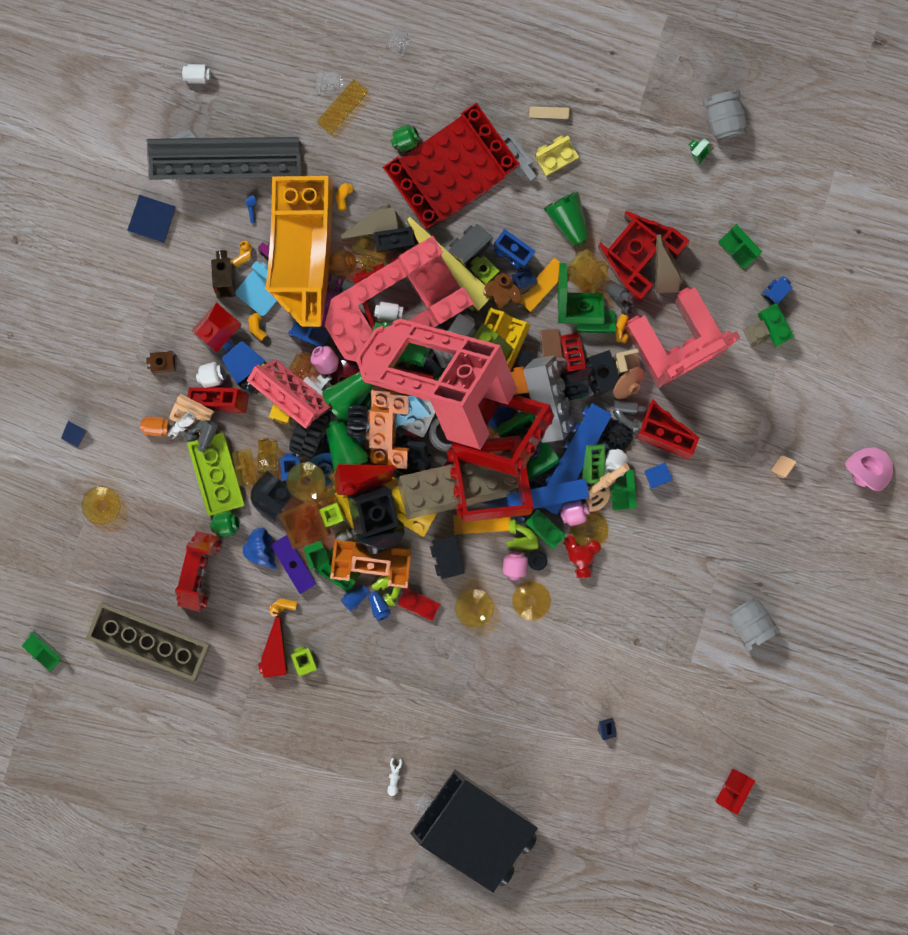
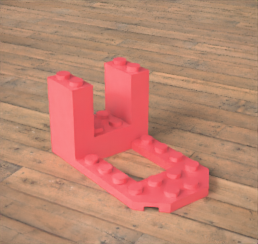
(427, 275)
(704, 346)
(473, 374)

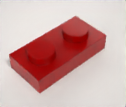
(419, 604)

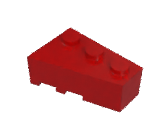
(666, 432)

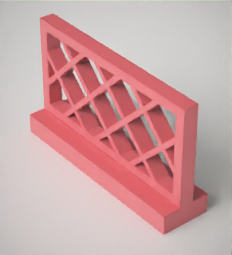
(280, 392)

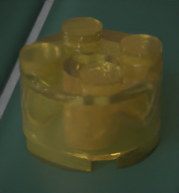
(587, 271)

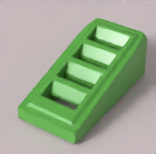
(587, 468)

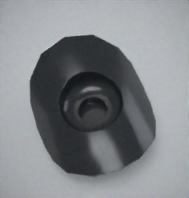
(381, 541)

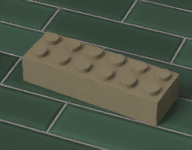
(433, 493)
(148, 641)

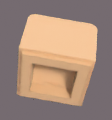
(783, 466)

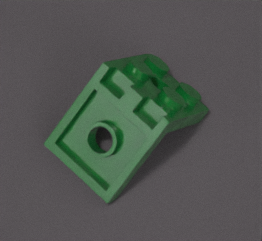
(571, 304)
(547, 456)

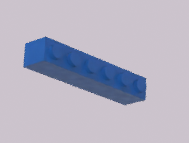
(572, 461)

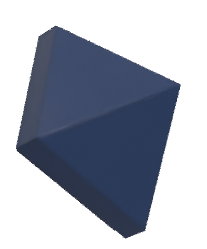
(607, 729)

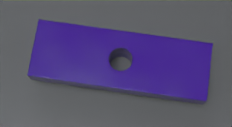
(286, 554)

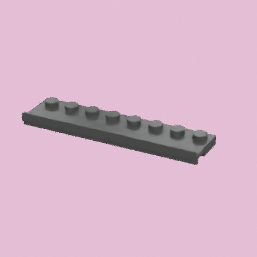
(223, 158)

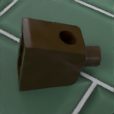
(223, 275)

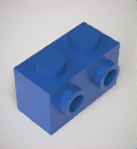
(514, 249)

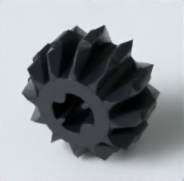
(357, 421)

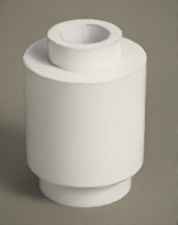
(196, 73)
(388, 312)

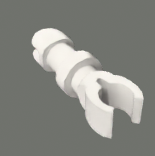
(181, 424)
(392, 788)

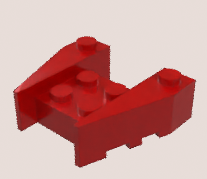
(636, 248)
(193, 564)

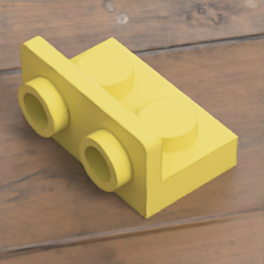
(556, 155)

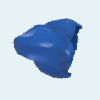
(259, 548)

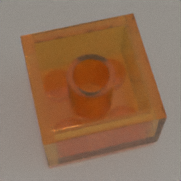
(304, 523)

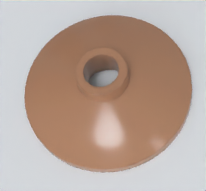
(629, 383)

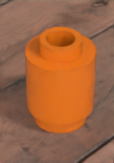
(154, 426)

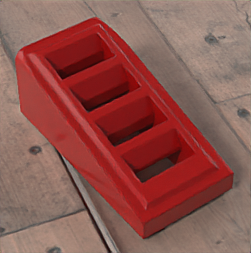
(582, 365)

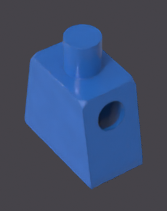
(240, 360)

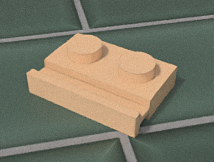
(186, 404)

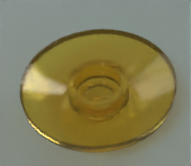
(298, 488)
(91, 503)
(599, 533)
(521, 597)
(478, 598)

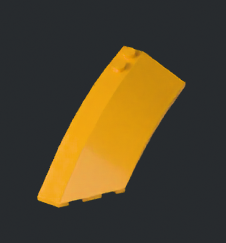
(300, 245)

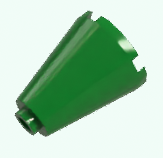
(569, 218)
(346, 393)
(344, 448)

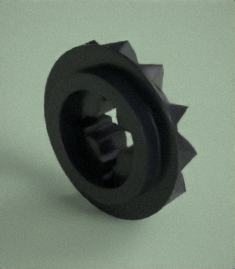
(621, 443)

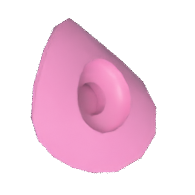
(871, 468)

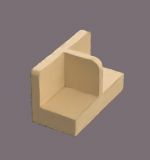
(626, 360)

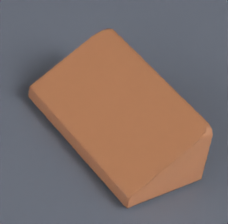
(551, 343)

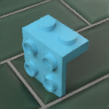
(253, 290)

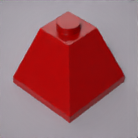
(216, 327)

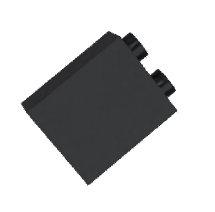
(475, 832)

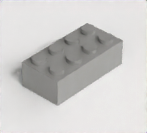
(547, 387)

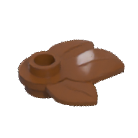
(502, 292)

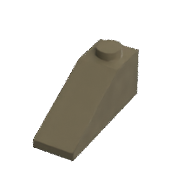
(377, 221)
(666, 269)

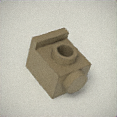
(757, 333)

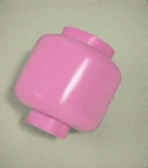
(324, 360)
(574, 512)
(515, 565)

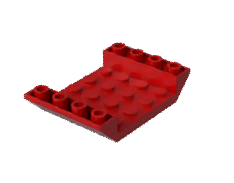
(452, 167)

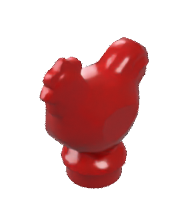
(581, 555)

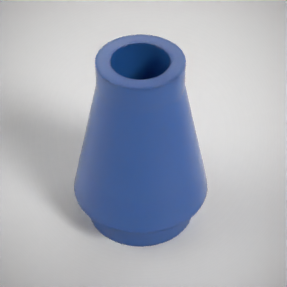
(353, 598)
(379, 607)

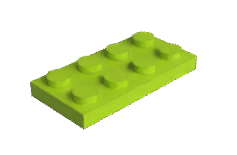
(216, 476)

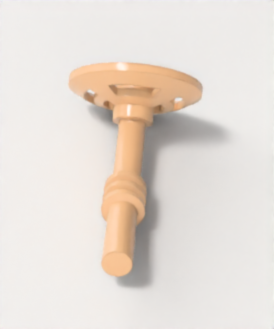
(605, 481)

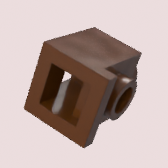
(168, 362)

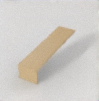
(550, 112)

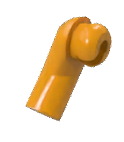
(341, 194)
(245, 254)
(620, 327)
(254, 328)
(280, 605)

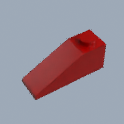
(220, 399)
(361, 478)
(273, 657)

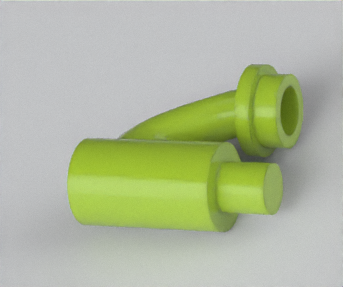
(522, 543)
(382, 582)

